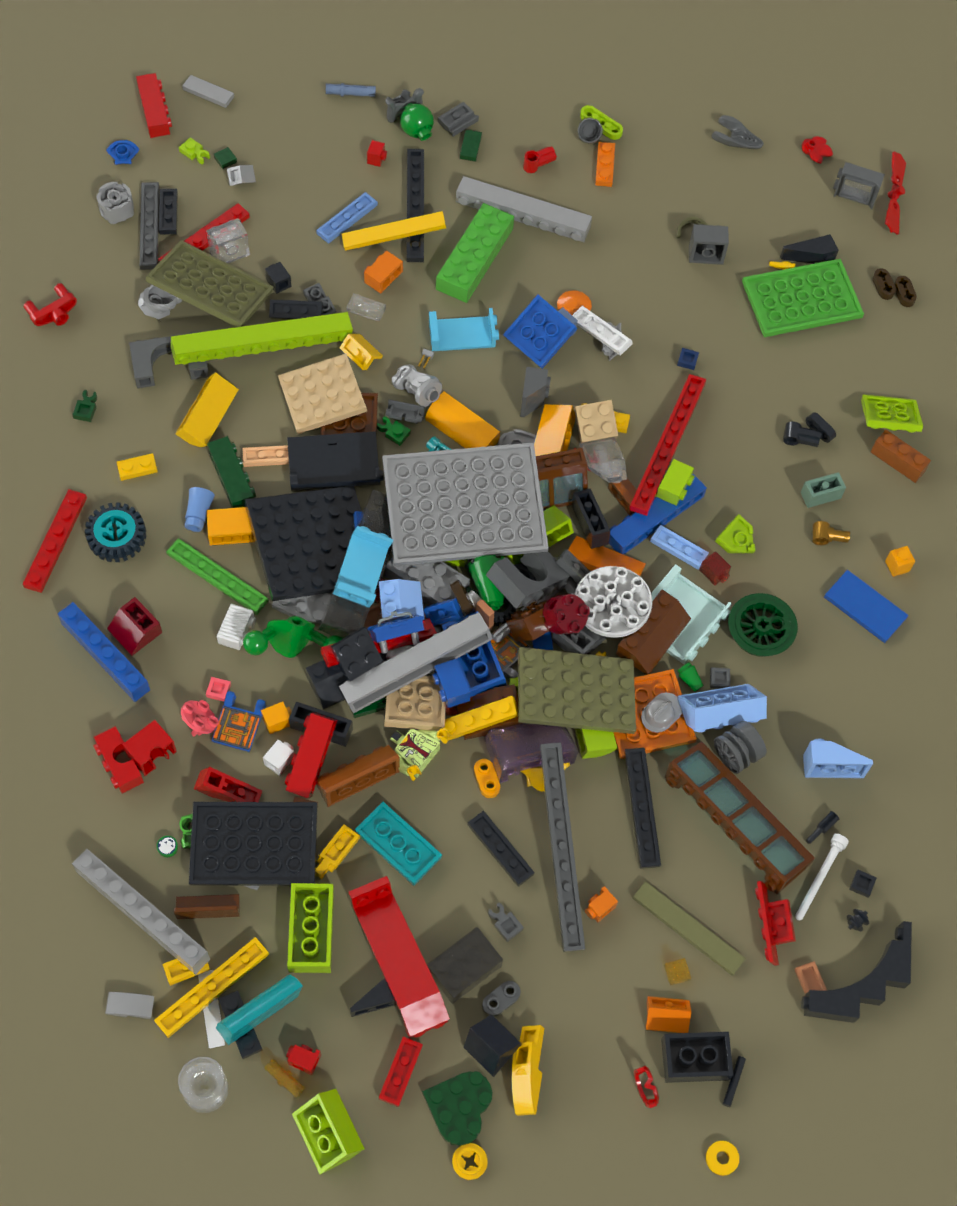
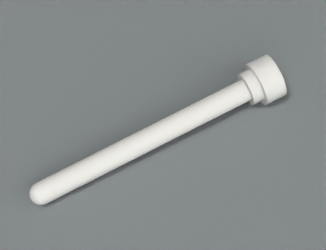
(838, 844)

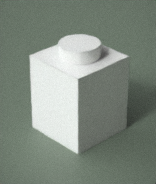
(279, 757)

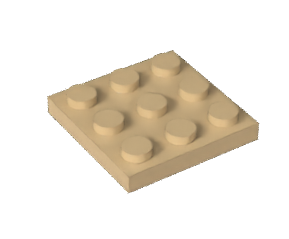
(416, 706)

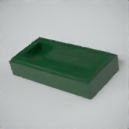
(470, 145)

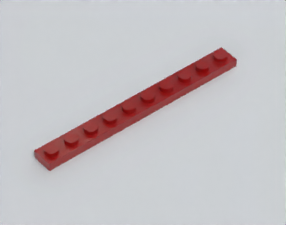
(667, 445)

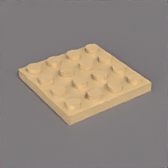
(322, 393)

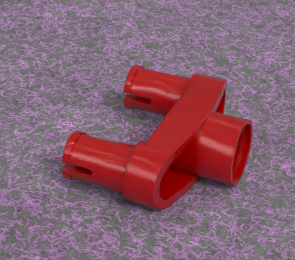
(55, 311)

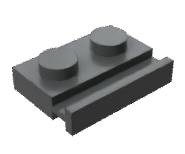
(458, 119)

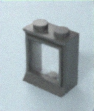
(858, 184)

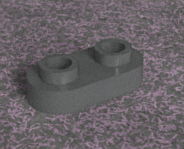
(502, 999)

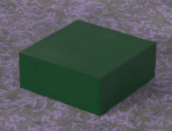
(225, 158)

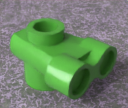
(184, 826)

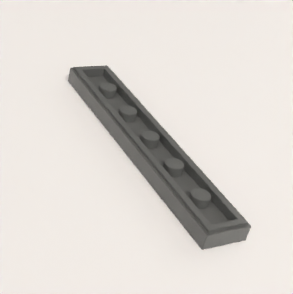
(149, 225)

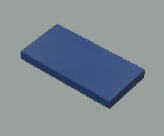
(866, 606)

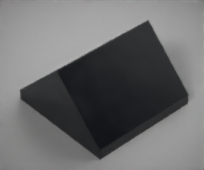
(491, 1044)

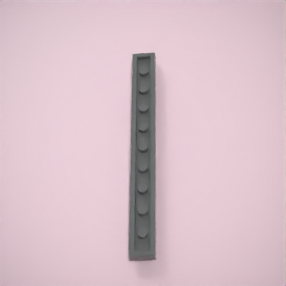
(562, 847)

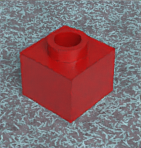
(376, 153)

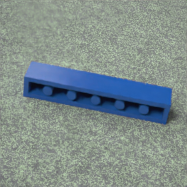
(639, 527)
(104, 652)

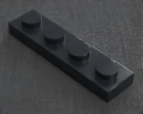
(500, 848)

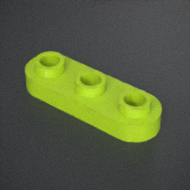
(610, 127)

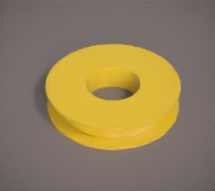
(714, 1165)

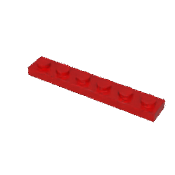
(200, 238)
(54, 541)
(394, 643)

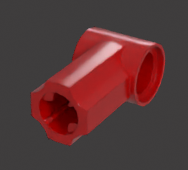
(536, 159)

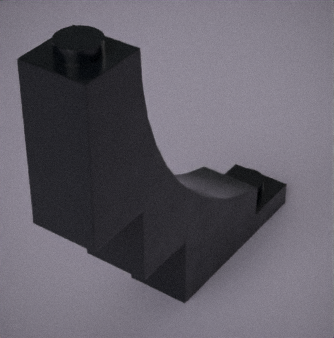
(891, 971)

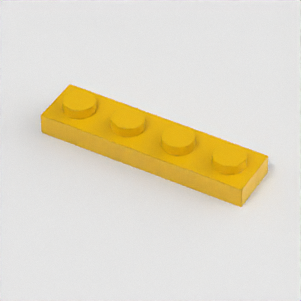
(481, 717)

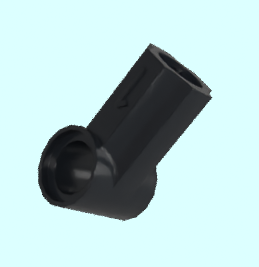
(796, 434)

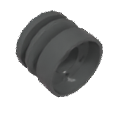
(740, 747)

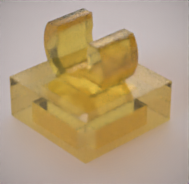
(677, 971)

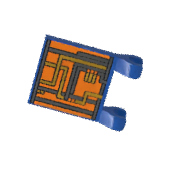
(236, 725)

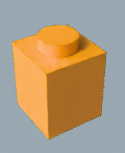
(900, 561)
(276, 717)

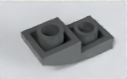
(316, 293)

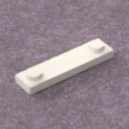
(602, 330)

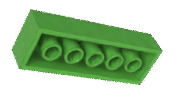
(474, 253)

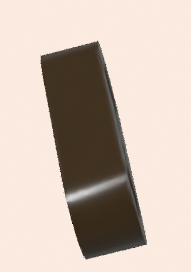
(881, 284)
(902, 291)
(462, 597)

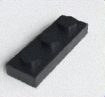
(168, 211)
(295, 309)
(248, 1043)

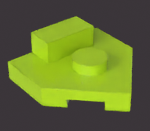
(737, 536)

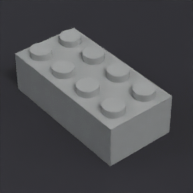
(434, 579)

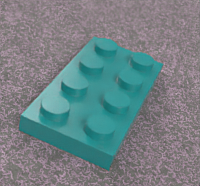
(398, 843)

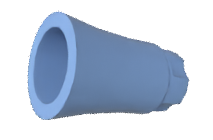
(198, 504)

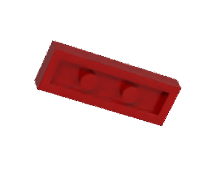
(400, 1071)

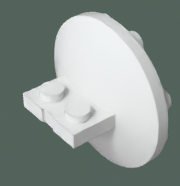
(616, 600)

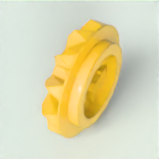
(467, 1151)

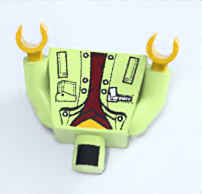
(417, 749)

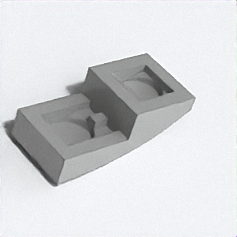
(129, 1005)

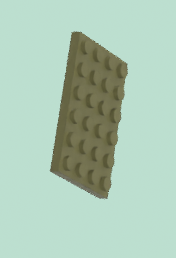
(209, 284)
(576, 690)

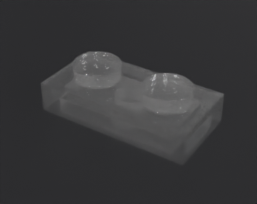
(366, 307)

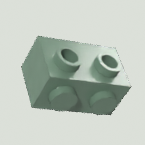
(823, 490)

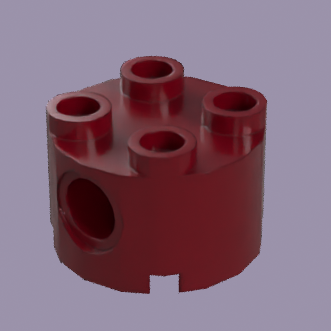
(565, 614)

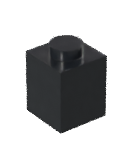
(278, 277)

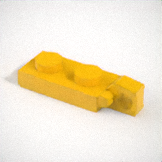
(336, 850)

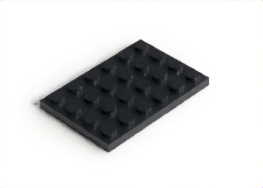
(253, 843)

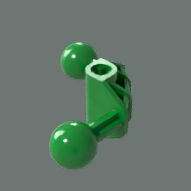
(286, 637)

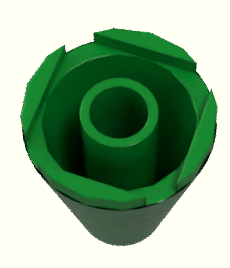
(485, 587)

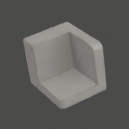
(241, 174)

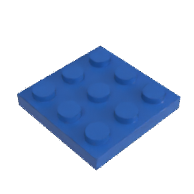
(540, 331)

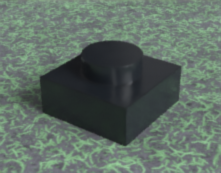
(862, 883)

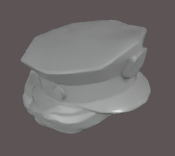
(157, 302)

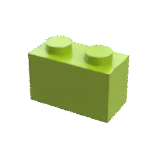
(675, 482)

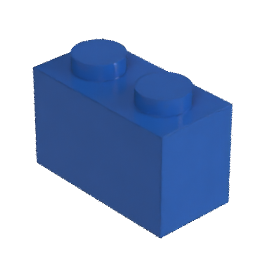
(451, 683)

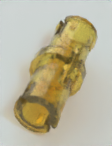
(284, 1078)

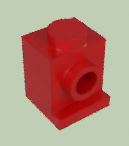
(303, 1058)

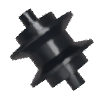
(857, 920)

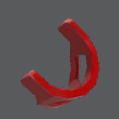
(650, 1103)

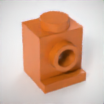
(601, 905)

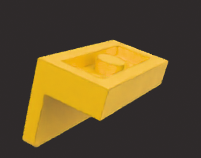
(360, 350)

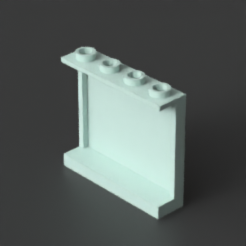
(702, 608)

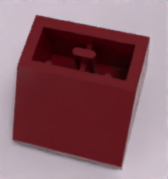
(134, 626)

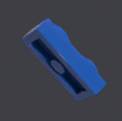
(443, 611)

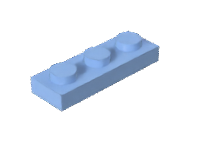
(679, 547)

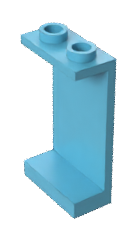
(463, 332)
(362, 566)

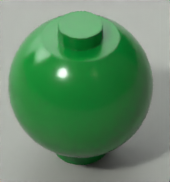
(417, 121)

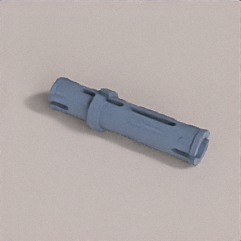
(355, 90)

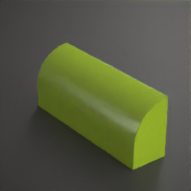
(557, 528)
(595, 742)

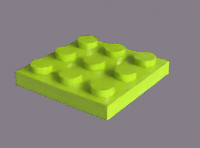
(891, 413)

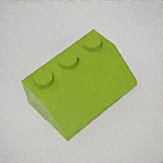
(327, 1130)

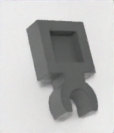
(507, 924)

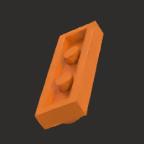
(605, 164)

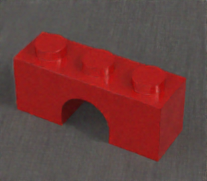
(125, 775)

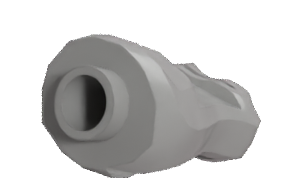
(422, 385)

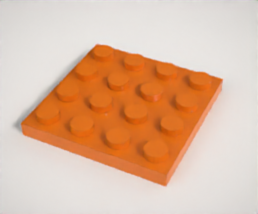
(646, 689)

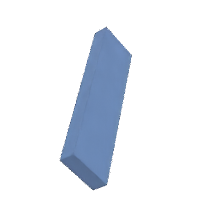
(346, 217)

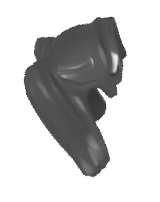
(397, 104)

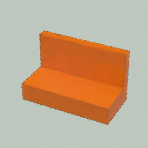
(668, 1014)

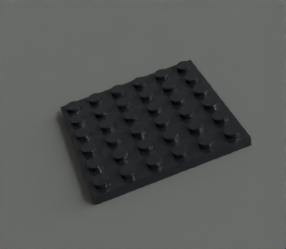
(303, 539)

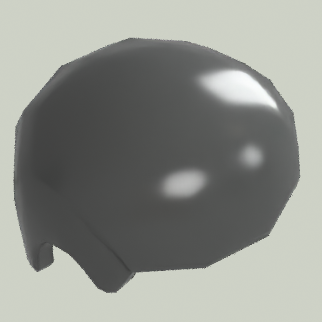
(590, 130)

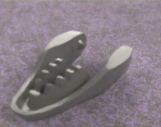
(740, 135)

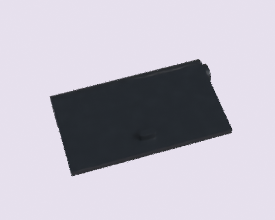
(333, 461)

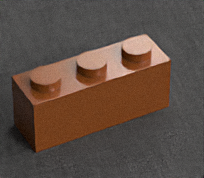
(900, 456)

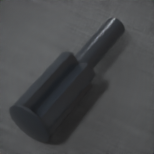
(823, 826)

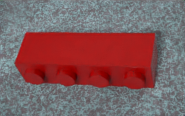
(153, 105)
(311, 755)

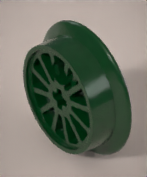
(761, 626)

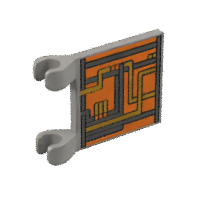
(507, 654)

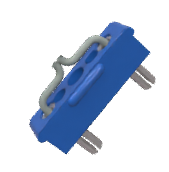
(408, 625)

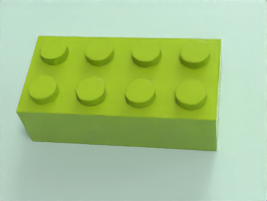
(310, 928)

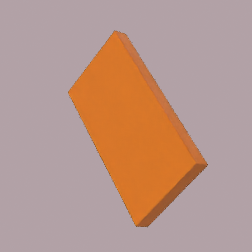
(603, 557)

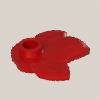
(817, 148)

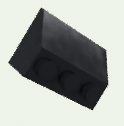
(326, 683)

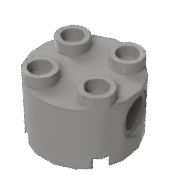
(115, 202)

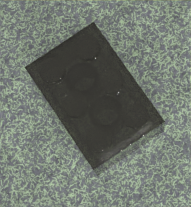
(465, 965)

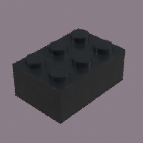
(697, 1057)

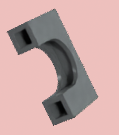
(147, 351)
(522, 590)

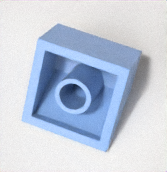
(400, 597)

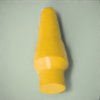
(782, 265)

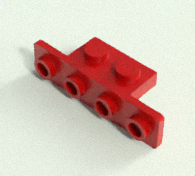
(776, 921)

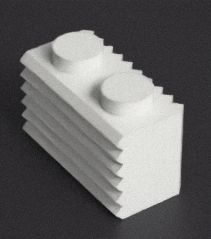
(235, 626)

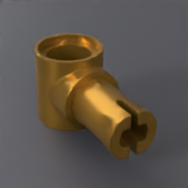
(824, 534)

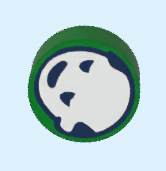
(167, 846)

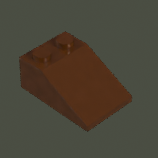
(486, 698)

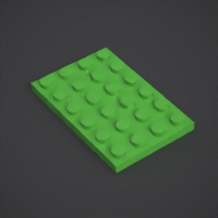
(802, 297)

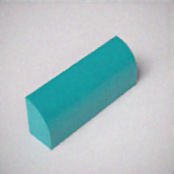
(259, 1009)

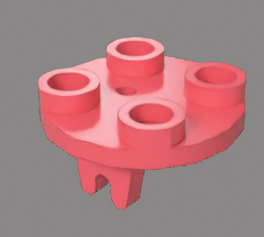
(199, 717)

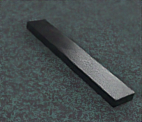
(642, 808)

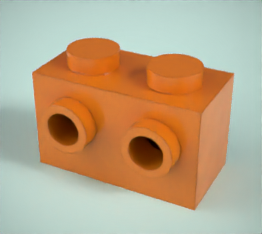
(383, 271)

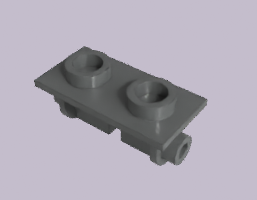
(411, 412)

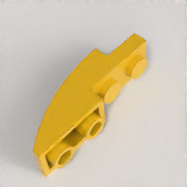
(525, 1071)

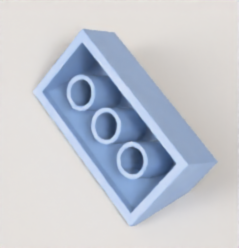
(723, 707)

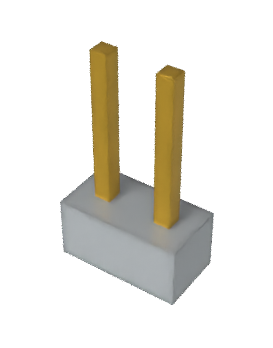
(426, 353)

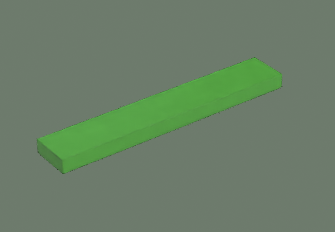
(217, 576)

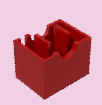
(147, 746)

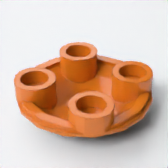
(573, 300)

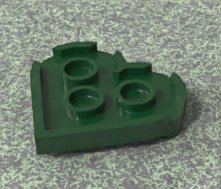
(458, 1106)

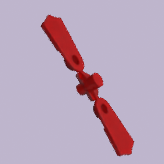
(893, 213)

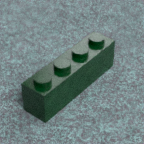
(230, 472)

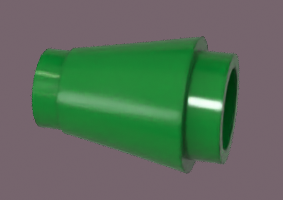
(690, 676)

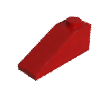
(225, 787)

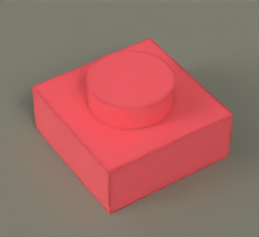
(218, 689)

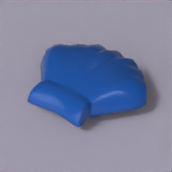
(122, 151)

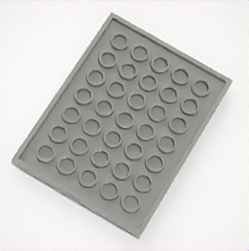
(464, 503)

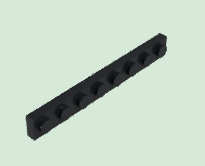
(415, 201)

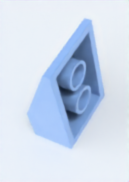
(832, 760)

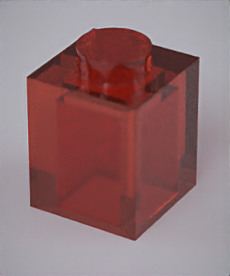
(715, 569)

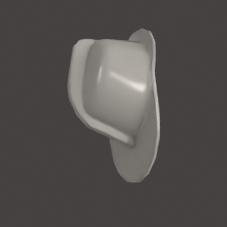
(661, 712)

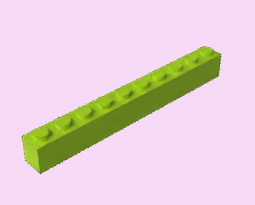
(260, 338)

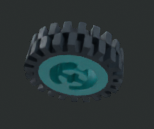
(101, 530)

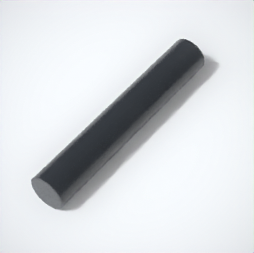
(734, 1081)

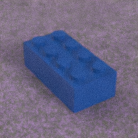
(480, 666)

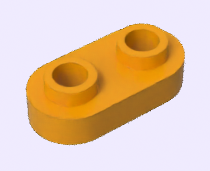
(486, 777)

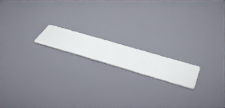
(212, 1018)

